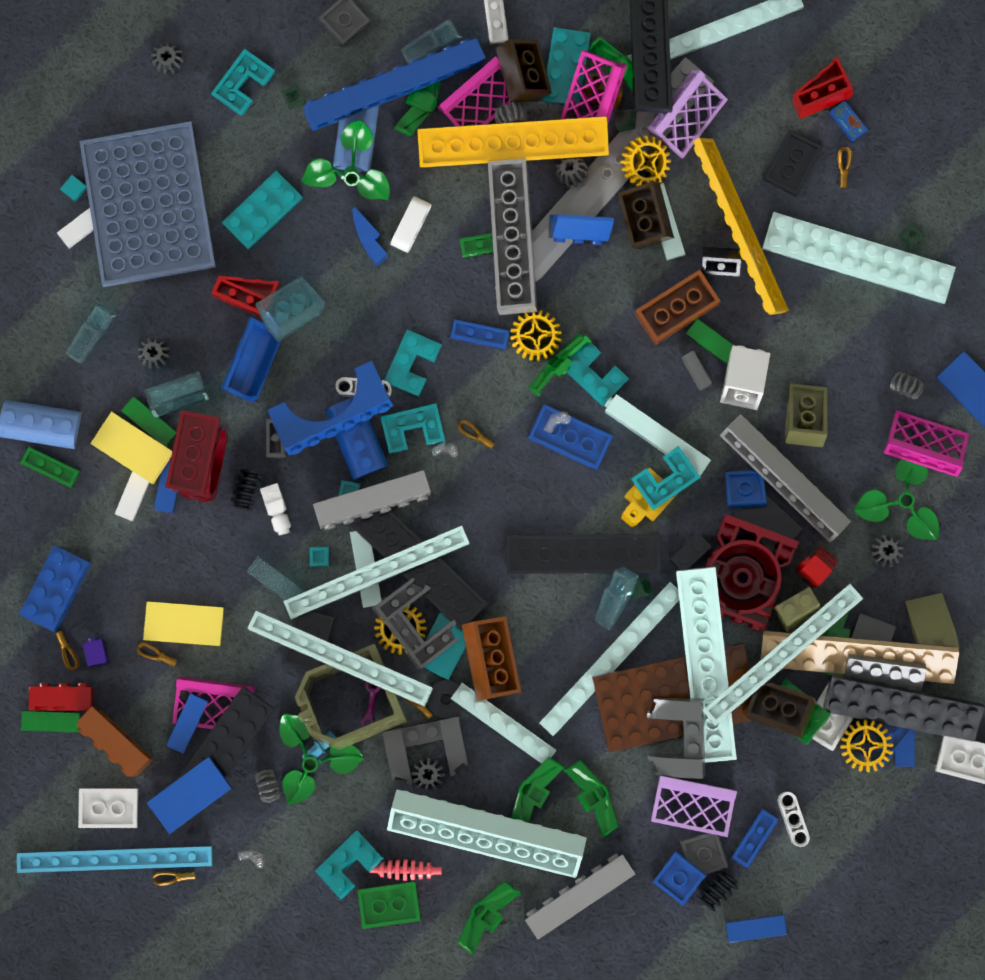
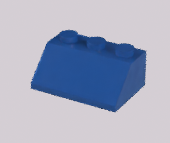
(580, 228)

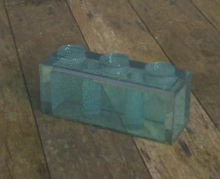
(176, 394)

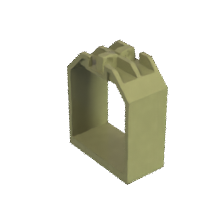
(310, 718)

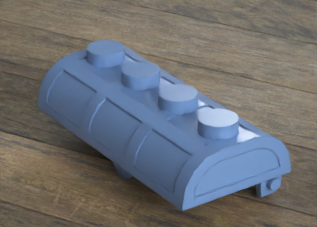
(363, 159)
(39, 424)

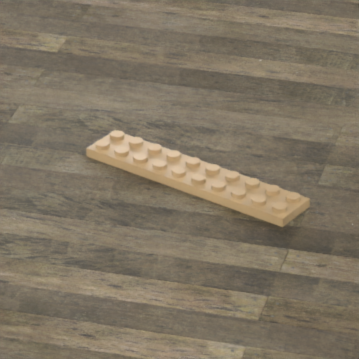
(831, 655)

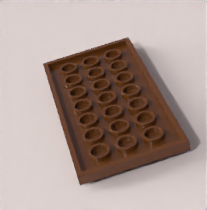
(630, 693)

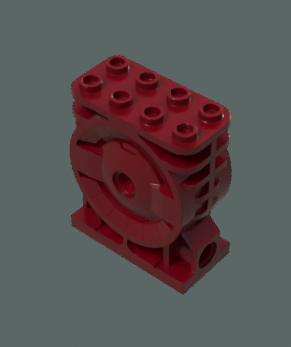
(197, 457)
(757, 611)

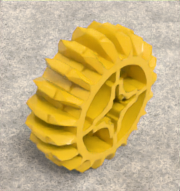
(640, 155)
(527, 336)
(390, 642)
(849, 747)

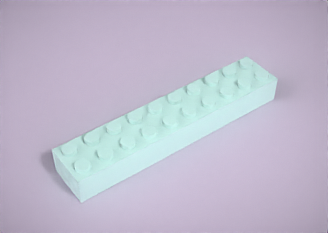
(486, 833)

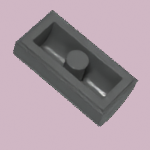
(696, 371)
(274, 447)

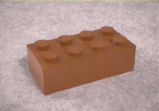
(677, 307)
(491, 658)
(114, 741)

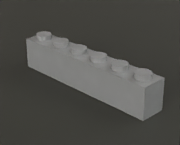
(372, 499)
(579, 896)

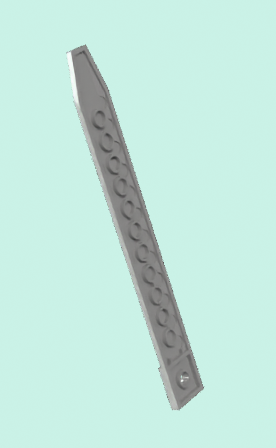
(603, 178)

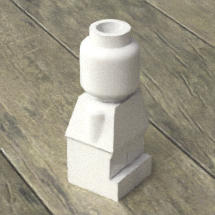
(276, 508)

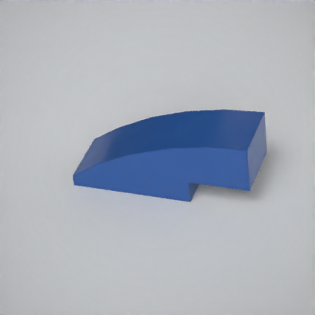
(368, 237)

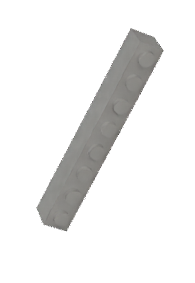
(785, 478)

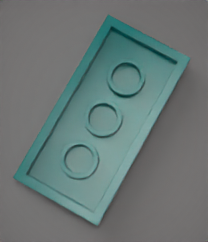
(562, 63)
(262, 210)

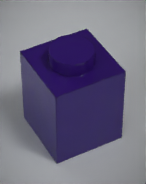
(95, 652)

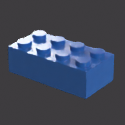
(55, 589)

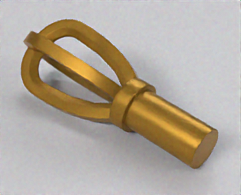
(844, 172)
(480, 438)
(65, 645)
(161, 656)
(424, 710)
(179, 877)

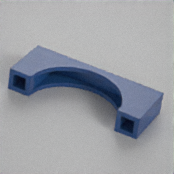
(368, 400)

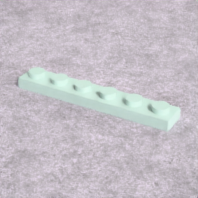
(503, 724)

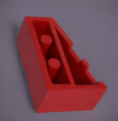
(823, 91)
(243, 292)
(816, 568)

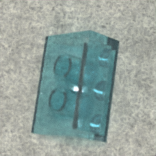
(290, 308)

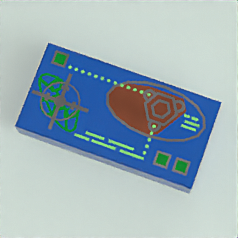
(848, 121)

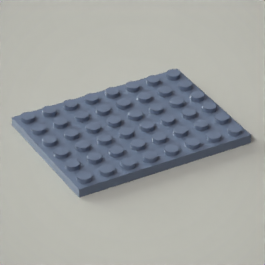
(147, 204)

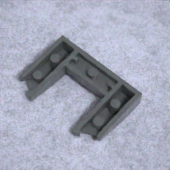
(391, 614)
(691, 713)
(446, 730)

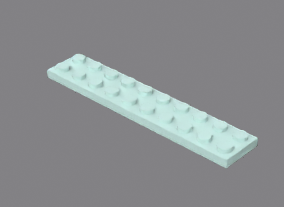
(859, 258)
(706, 654)

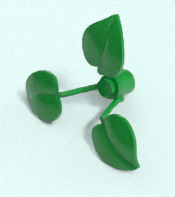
(371, 186)
(874, 508)
(296, 784)

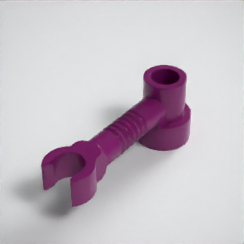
(371, 703)

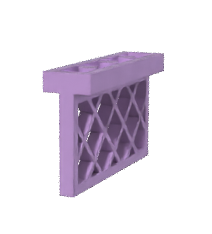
(679, 100)
(697, 789)

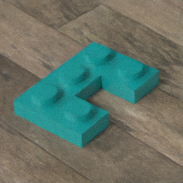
(228, 88)
(410, 347)
(598, 388)
(424, 417)
(658, 493)
(353, 849)

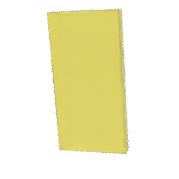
(132, 448)
(183, 623)

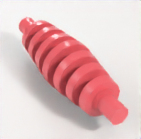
(405, 869)

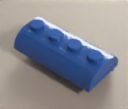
(251, 362)
(358, 445)

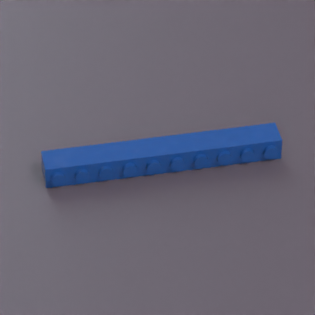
(393, 84)

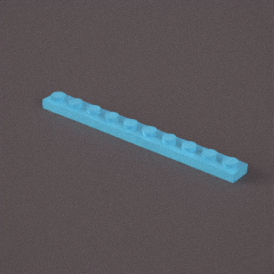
(114, 859)

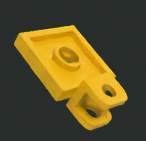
(639, 506)

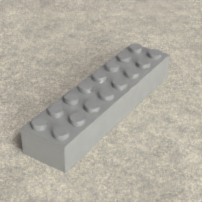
(512, 236)

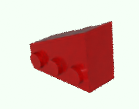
(61, 697)

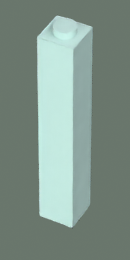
(653, 431)

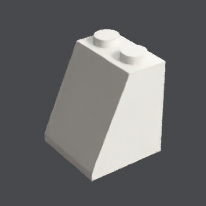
(745, 377)

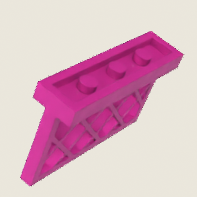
(611, 87)
(467, 89)
(924, 455)
(208, 687)

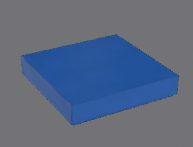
(745, 489)
(679, 878)

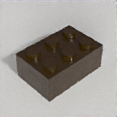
(523, 70)
(645, 215)
(781, 709)

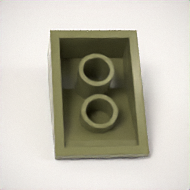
(806, 415)
(931, 621)

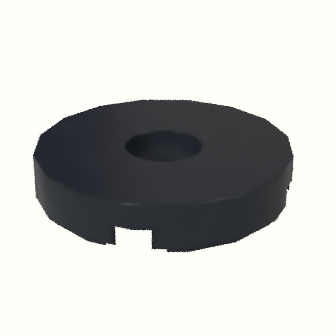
(434, 700)

